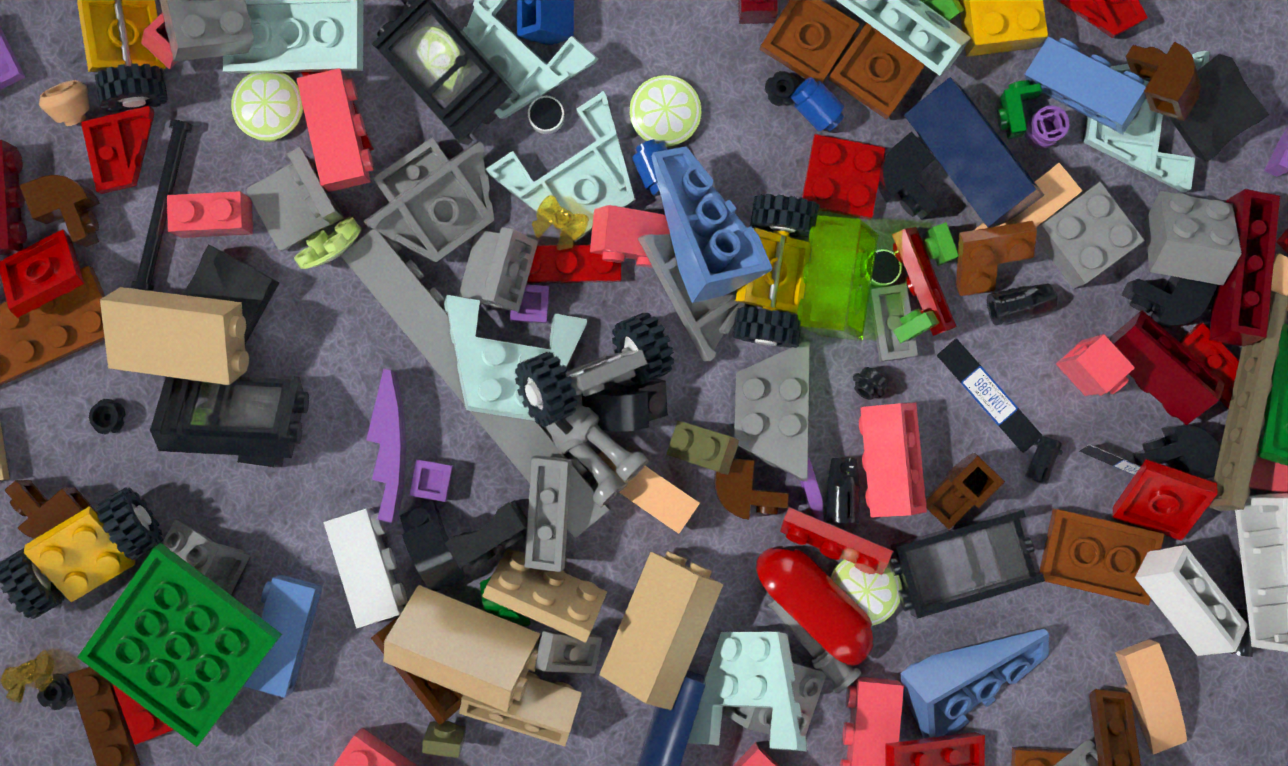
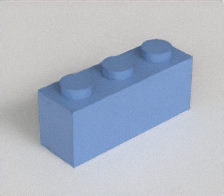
(1087, 84)
(291, 611)

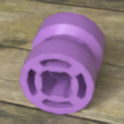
(1039, 127)

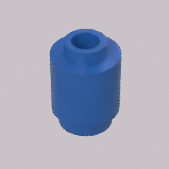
(818, 105)
(644, 164)

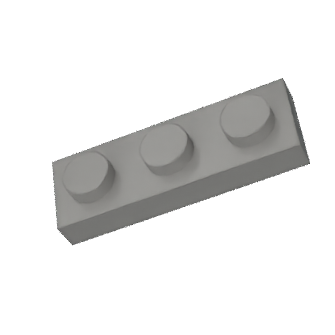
(548, 513)

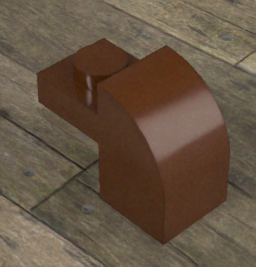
(1171, 78)
(60, 197)
(966, 485)
(736, 491)
(44, 513)

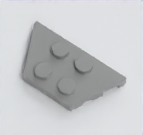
(440, 208)
(703, 320)
(775, 410)

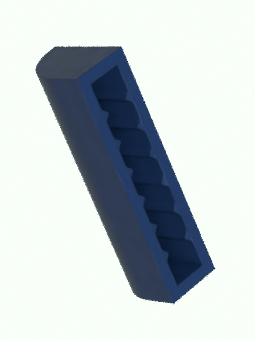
(973, 154)
(671, 728)

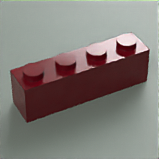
(1243, 301)

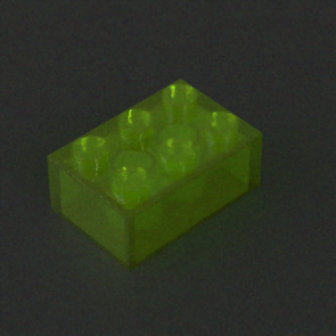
(838, 277)

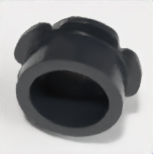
(772, 85)
(869, 383)
(98, 413)
(64, 693)

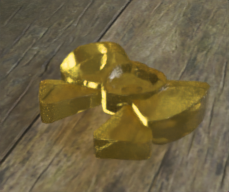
(550, 213)
(37, 670)

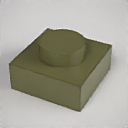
(444, 739)

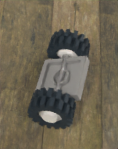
(639, 355)

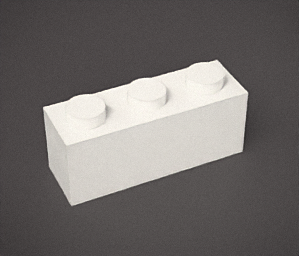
(366, 567)
(1191, 601)

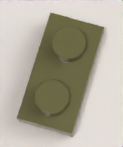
(702, 447)

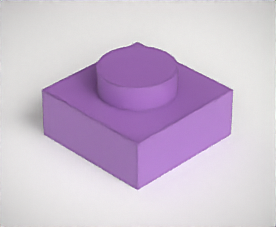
(533, 305)
(431, 480)

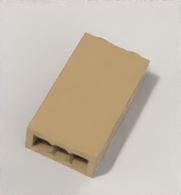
(174, 335)
(661, 629)
(462, 648)

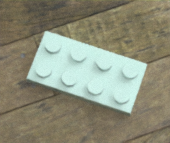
(302, 37)

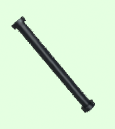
(159, 213)

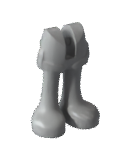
(574, 441)

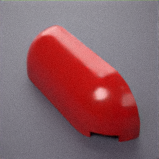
(816, 604)

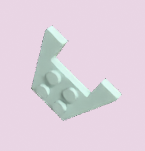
(518, 62)
(1141, 141)
(584, 181)
(489, 365)
(750, 672)

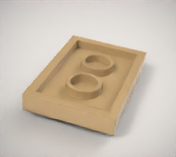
(545, 595)

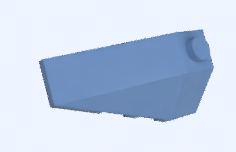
(708, 238)
(956, 681)

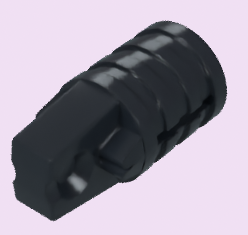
(1020, 303)
(843, 491)

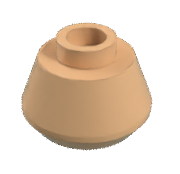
(66, 102)

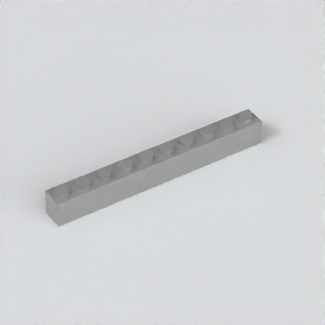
(427, 325)

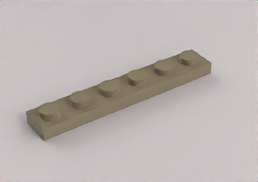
(1247, 413)

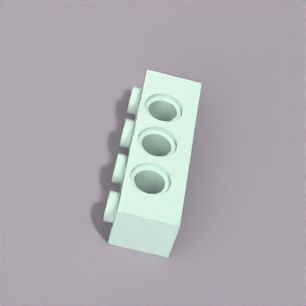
(914, 29)

